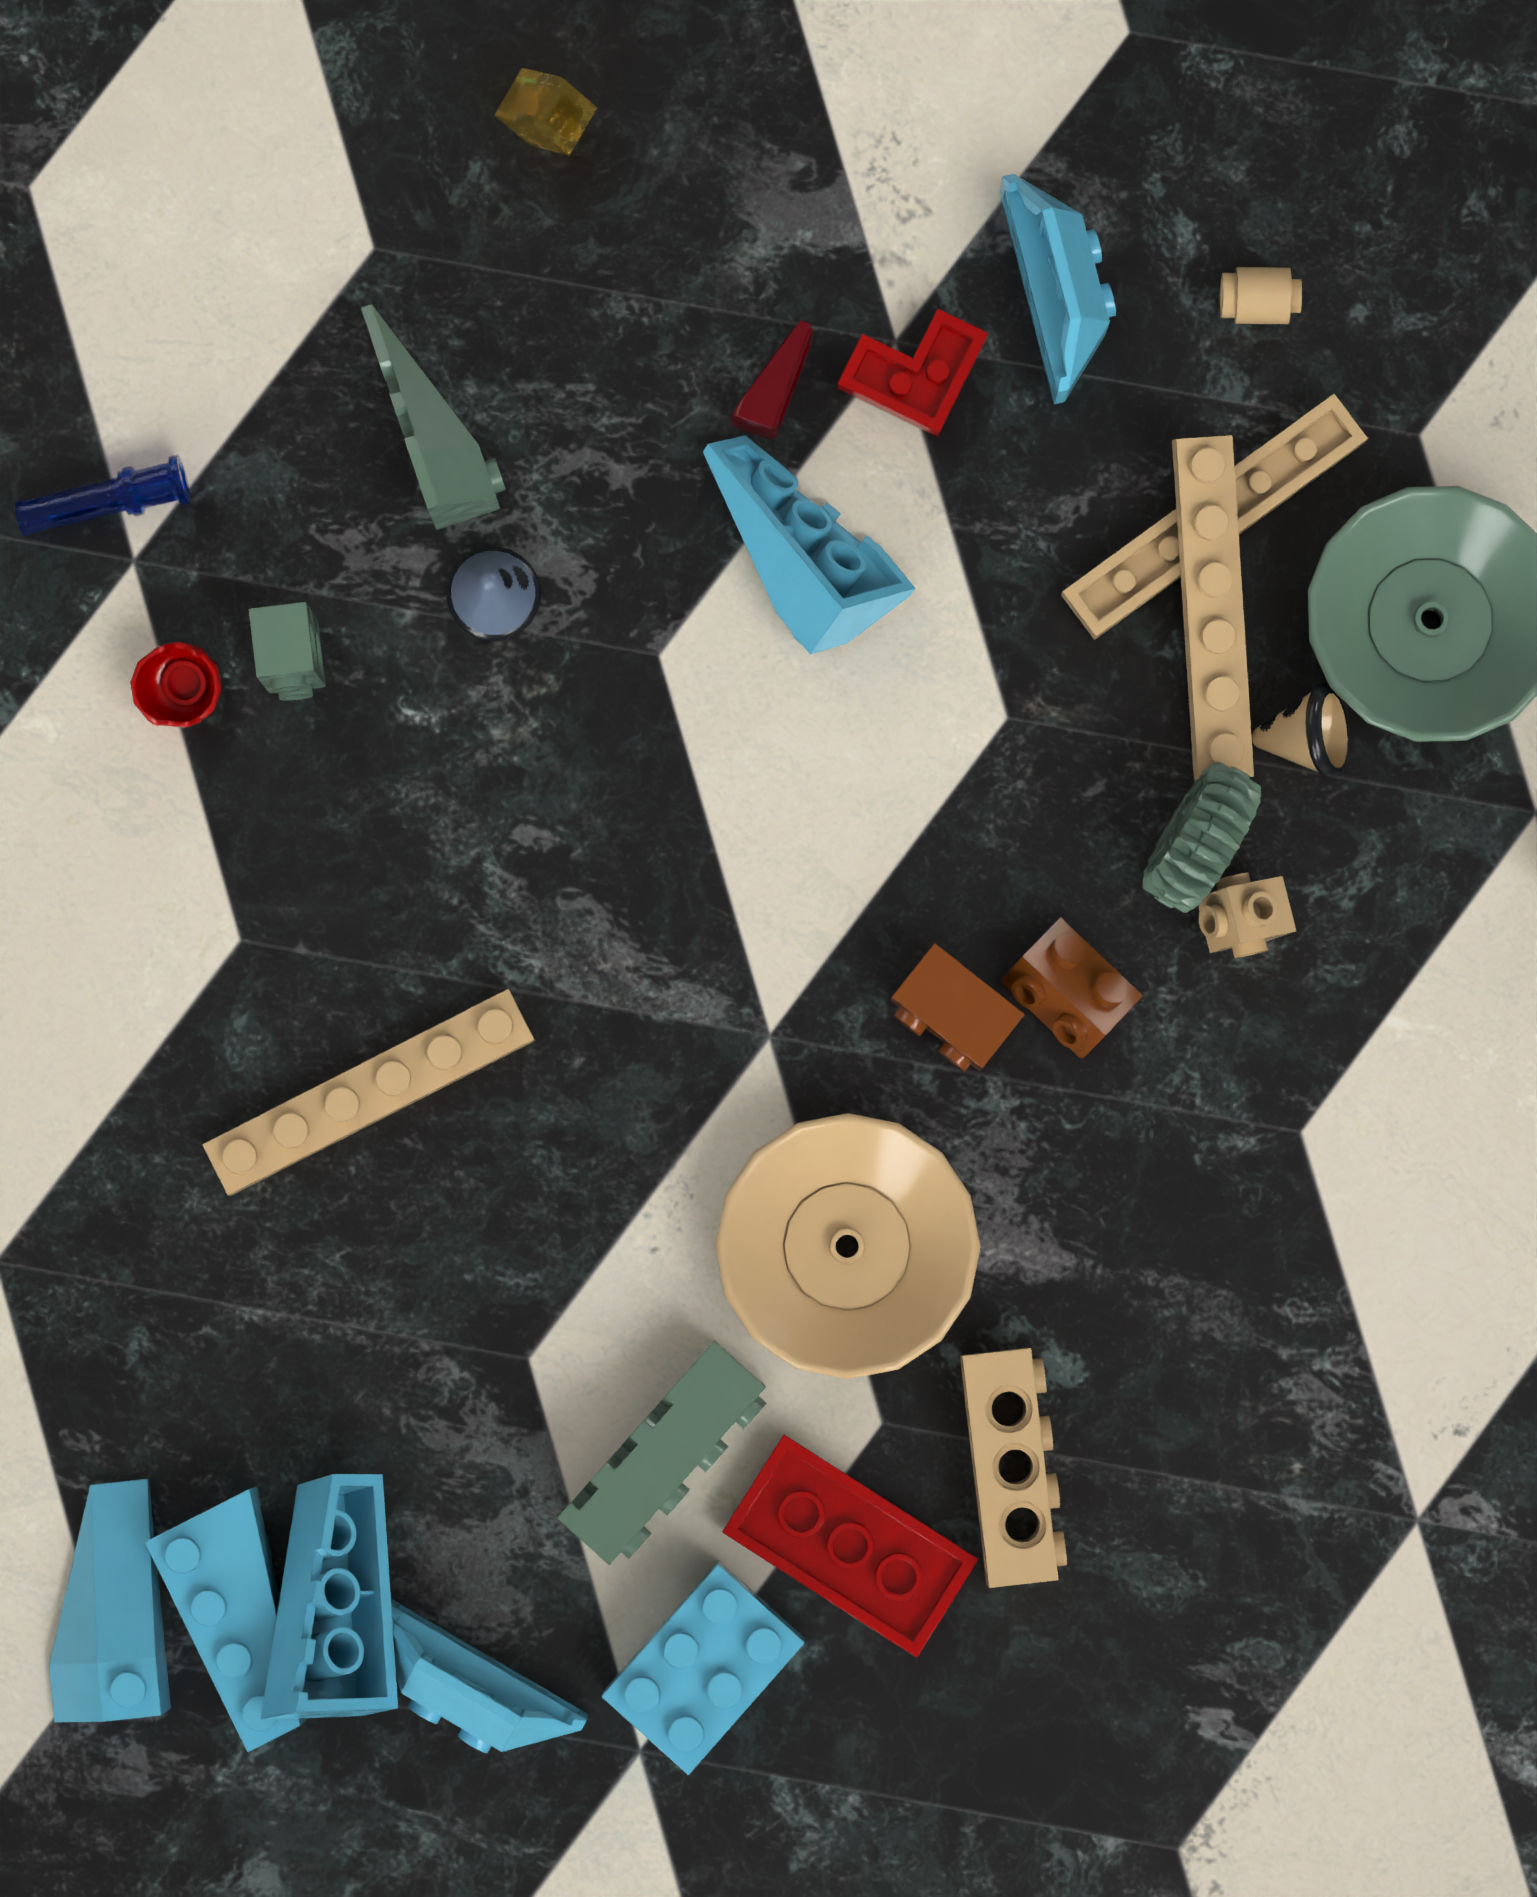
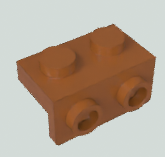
(1071, 988)

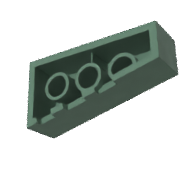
(662, 1453)

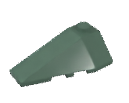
(442, 451)

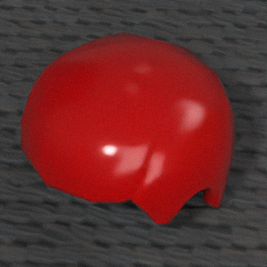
(176, 685)

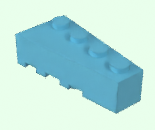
(334, 1606)

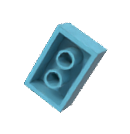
(703, 1667)

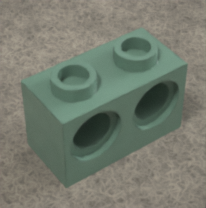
(287, 650)

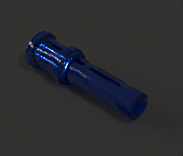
(128, 492)

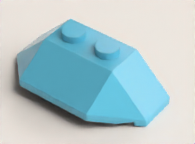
(1059, 280)
(473, 1689)

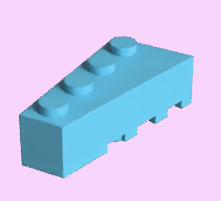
(229, 1602)

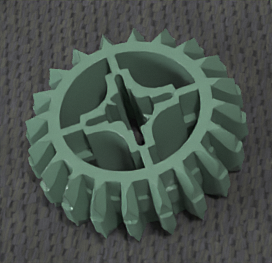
(1202, 837)

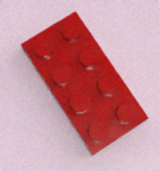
(850, 1545)

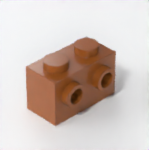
(955, 1009)

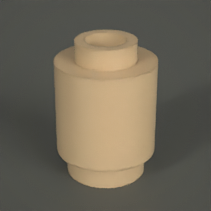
(1260, 295)

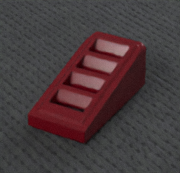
(768, 397)

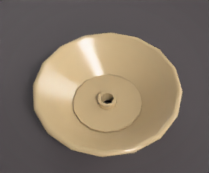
(910, 1231)

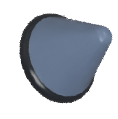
(493, 593)

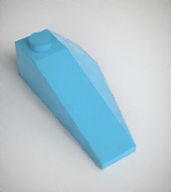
(812, 568)
(110, 1628)

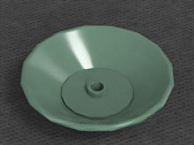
(1440, 555)

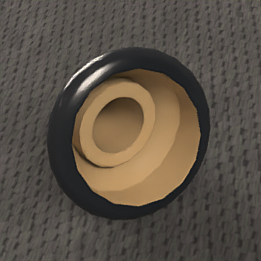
(1309, 733)

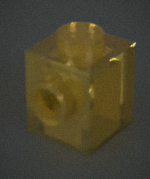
(545, 111)

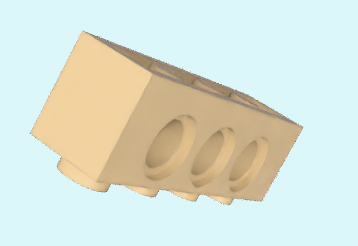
(1004, 1558)

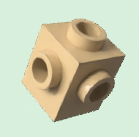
(1245, 914)

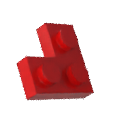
(917, 387)

